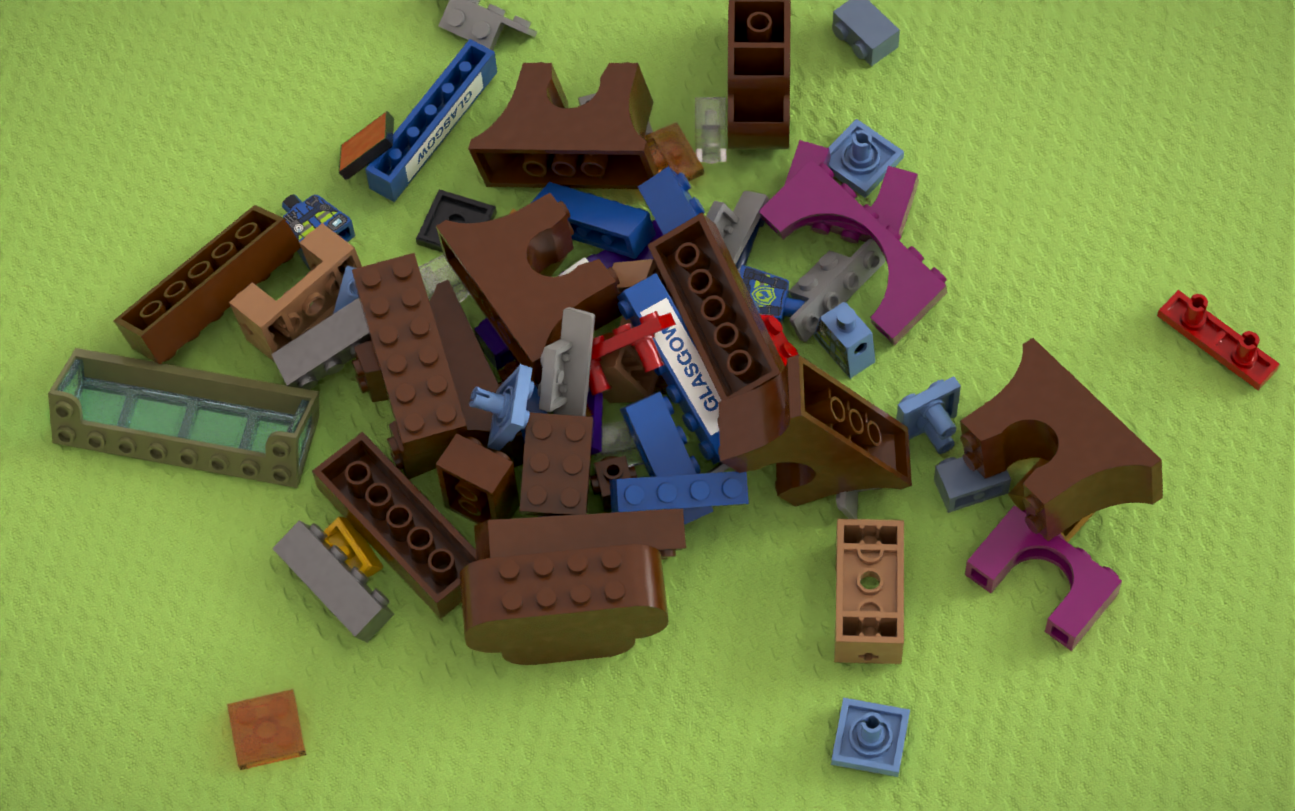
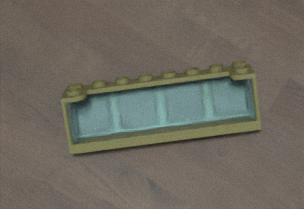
(183, 417)

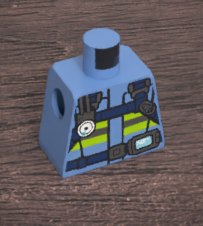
(843, 333)

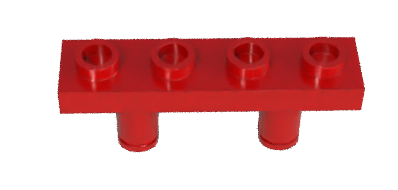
(625, 335)
(1217, 339)

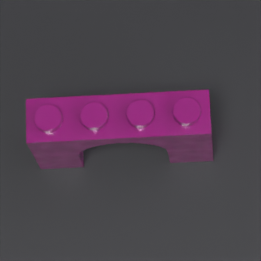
(891, 204)
(1090, 584)

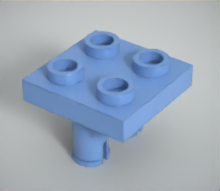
(932, 413)

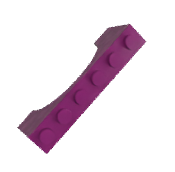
(817, 197)

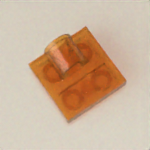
(672, 149)

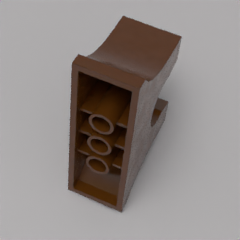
(573, 147)
(502, 270)
(468, 370)
(1056, 418)
(816, 435)

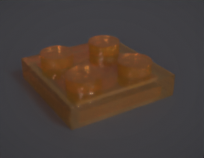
(266, 729)

